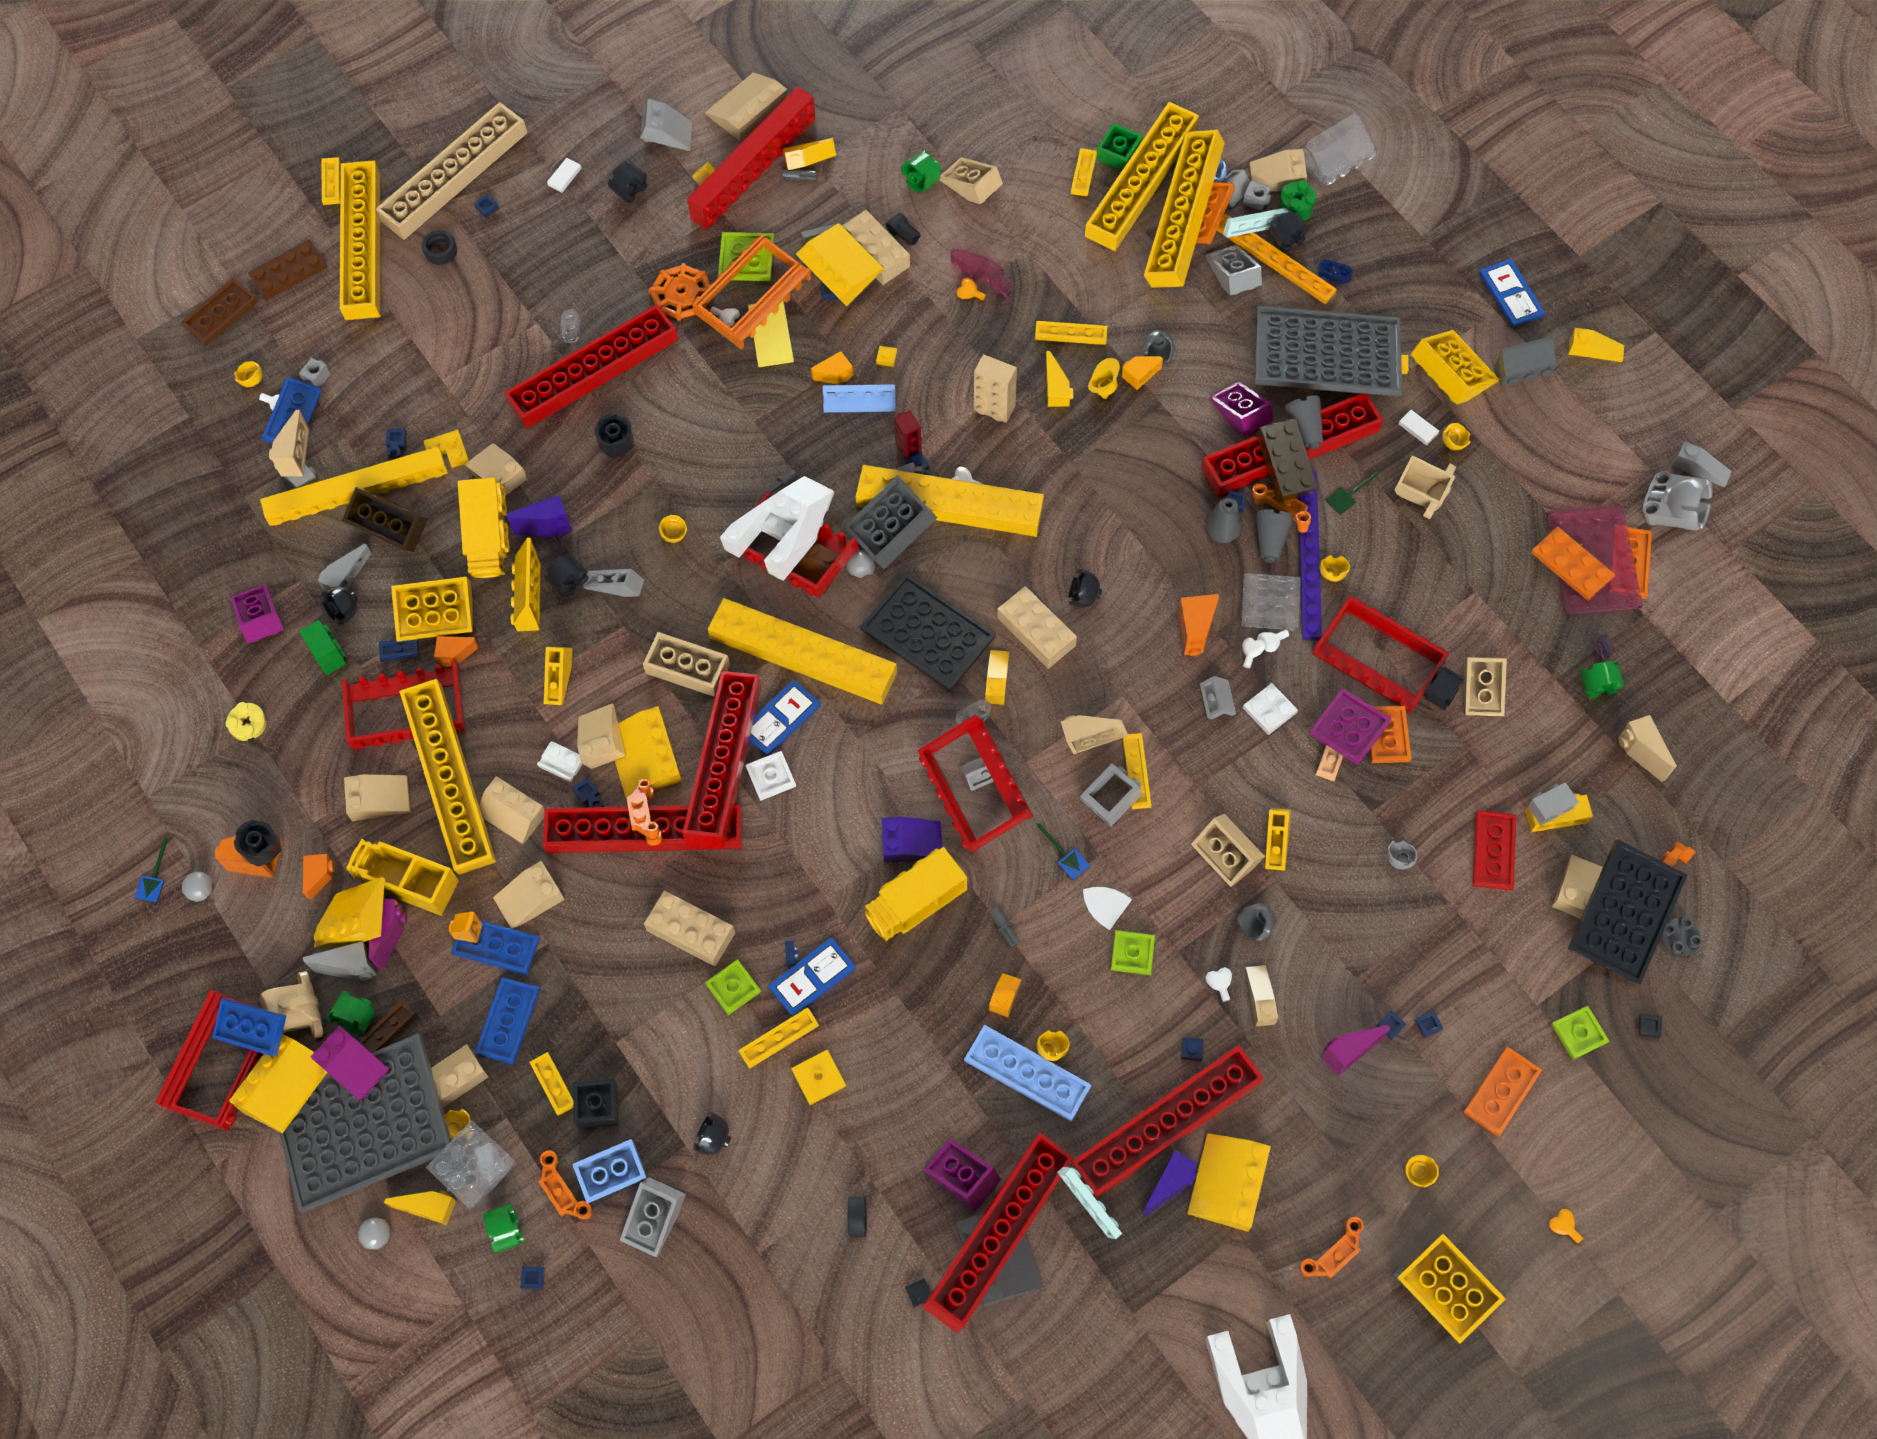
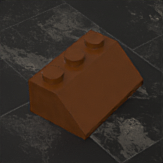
(815, 563)

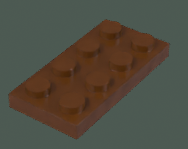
(287, 269)
(219, 311)

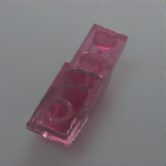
(979, 267)

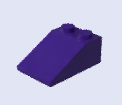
(540, 519)
(909, 838)
(1176, 1176)

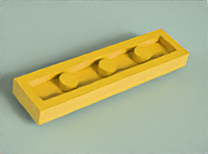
(1071, 332)
(1136, 767)
(778, 1038)

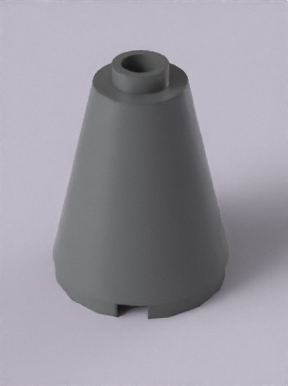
(1308, 419)
(1224, 521)
(1272, 533)

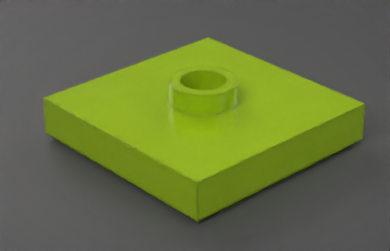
(1132, 952)
(733, 987)
(1580, 1032)

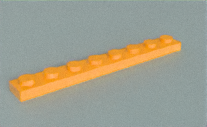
(1282, 263)

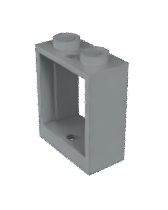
(1123, 805)

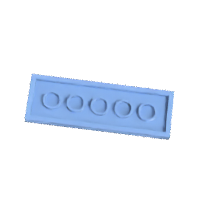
(1027, 1073)

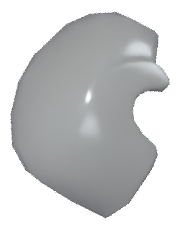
(860, 564)
(1401, 855)
(197, 886)
(374, 1233)

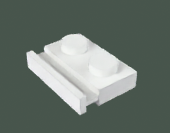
(560, 761)

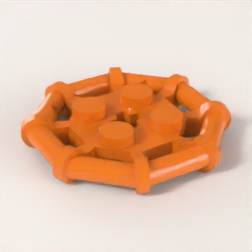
(671, 288)

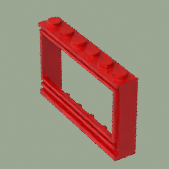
(825, 538)
(1365, 674)
(390, 687)
(998, 770)
(188, 1059)

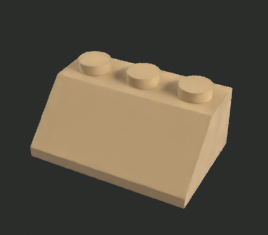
(510, 810)
(1227, 849)
(457, 1075)

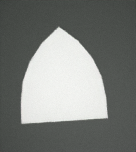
(1105, 904)

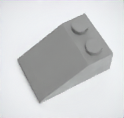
(665, 125)
(1235, 269)
(344, 962)
(652, 1216)

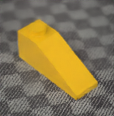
(808, 153)
(1595, 345)
(1058, 385)
(557, 673)
(997, 677)
(1277, 838)
(427, 1205)

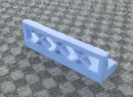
(859, 400)

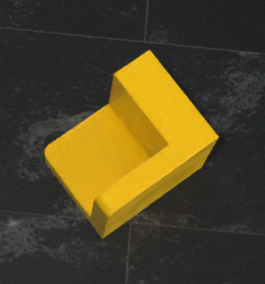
(703, 173)

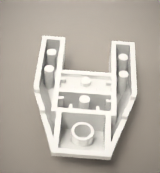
(788, 516)
(1269, 1400)

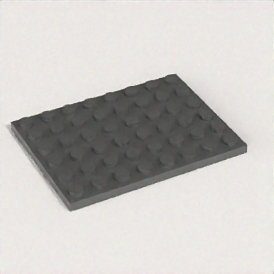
(1328, 351)
(350, 1143)

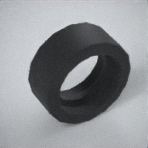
(440, 258)
(857, 1216)

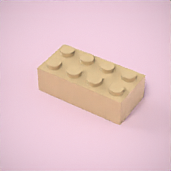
(879, 245)
(994, 388)
(1036, 627)
(685, 664)
(689, 928)

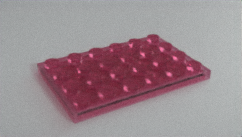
(1606, 537)

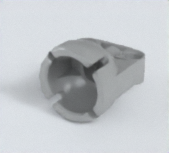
(1677, 501)

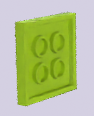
(731, 247)

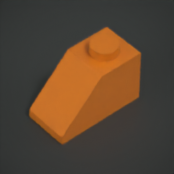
(454, 649)
(316, 873)

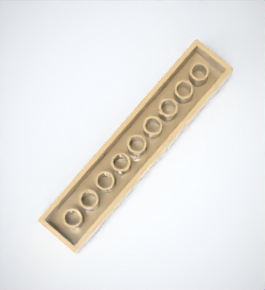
(451, 171)

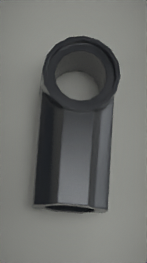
(900, 226)

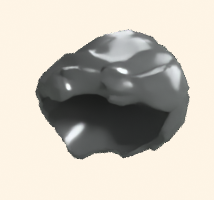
(1159, 344)
(1257, 921)

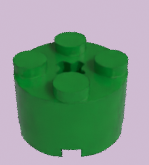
(921, 172)
(1298, 197)
(1602, 678)
(351, 1013)
(503, 1227)

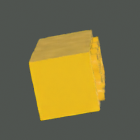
(483, 526)
(405, 875)
(916, 894)

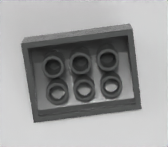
(890, 522)
(1017, 1275)

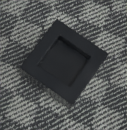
(1650, 1026)
(918, 1292)

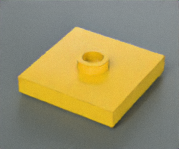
(818, 1077)

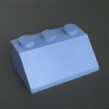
(609, 1171)

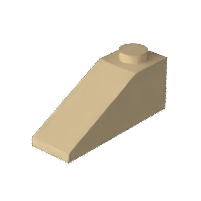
(1261, 996)

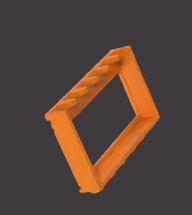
(767, 303)

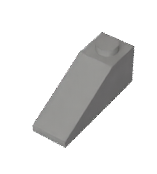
(1701, 464)
(345, 569)
(616, 582)

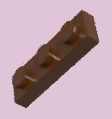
(387, 1027)

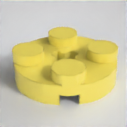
(239, 714)

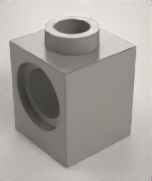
(1257, 196)
(309, 375)

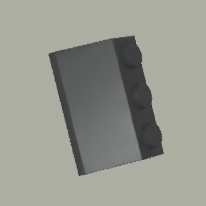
(1526, 361)

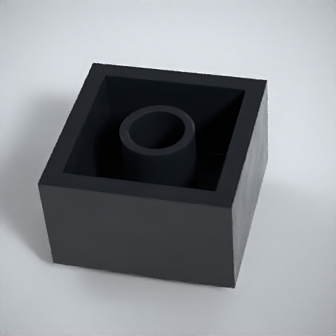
(595, 1103)

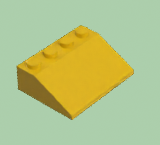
(840, 263)
(1454, 366)
(526, 588)
(433, 608)
(646, 752)
(352, 916)
(279, 1085)
(1229, 1181)
(1451, 1288)

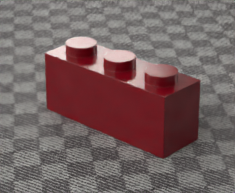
(907, 434)

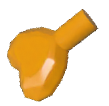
(969, 289)
(1565, 1225)

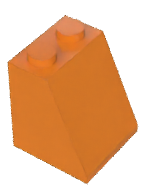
(1195, 621)
(234, 862)

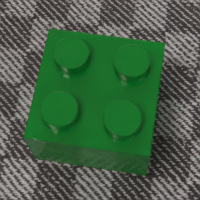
(1118, 146)
(323, 647)

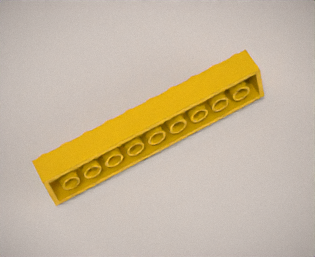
(1140, 177)
(1184, 209)
(360, 240)
(961, 500)
(802, 651)
(447, 777)

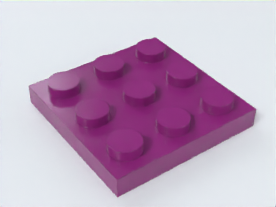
(1350, 726)

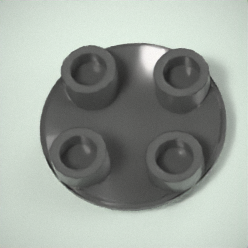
(1681, 936)

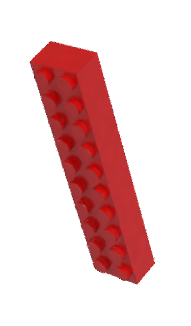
(751, 158)
(591, 366)
(1244, 461)
(722, 760)
(611, 830)
(1167, 1122)
(997, 1233)

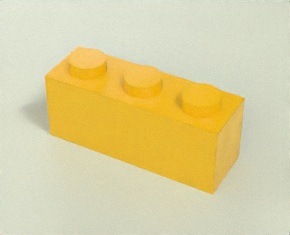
(1579, 815)

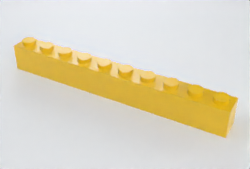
(339, 489)

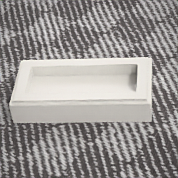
(564, 175)
(1418, 427)

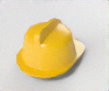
(1104, 378)

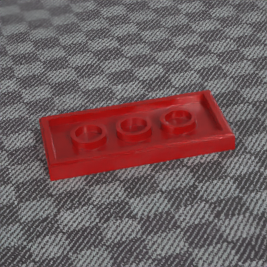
(1494, 850)

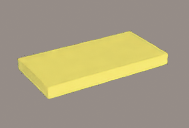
(773, 340)

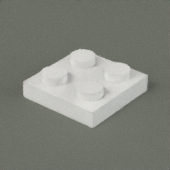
(1270, 709)
(770, 775)

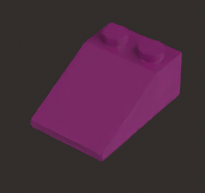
(1243, 408)
(256, 613)
(392, 927)
(1350, 1047)
(349, 1063)
(963, 1174)

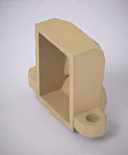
(1425, 484)
(298, 1005)

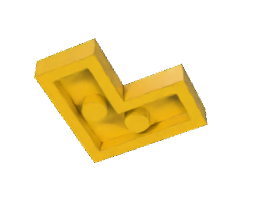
(449, 444)

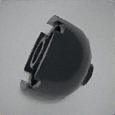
(1084, 589)
(340, 603)
(712, 1135)

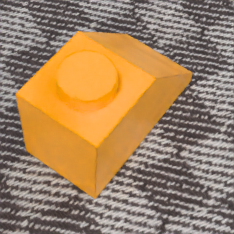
(1141, 369)
(833, 370)
(466, 927)
(1004, 994)

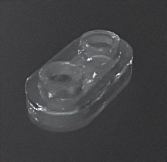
(570, 324)
(973, 709)

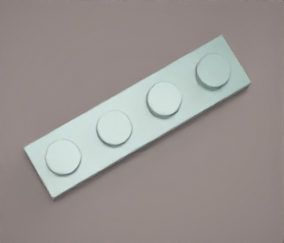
(1253, 222)
(1094, 1207)

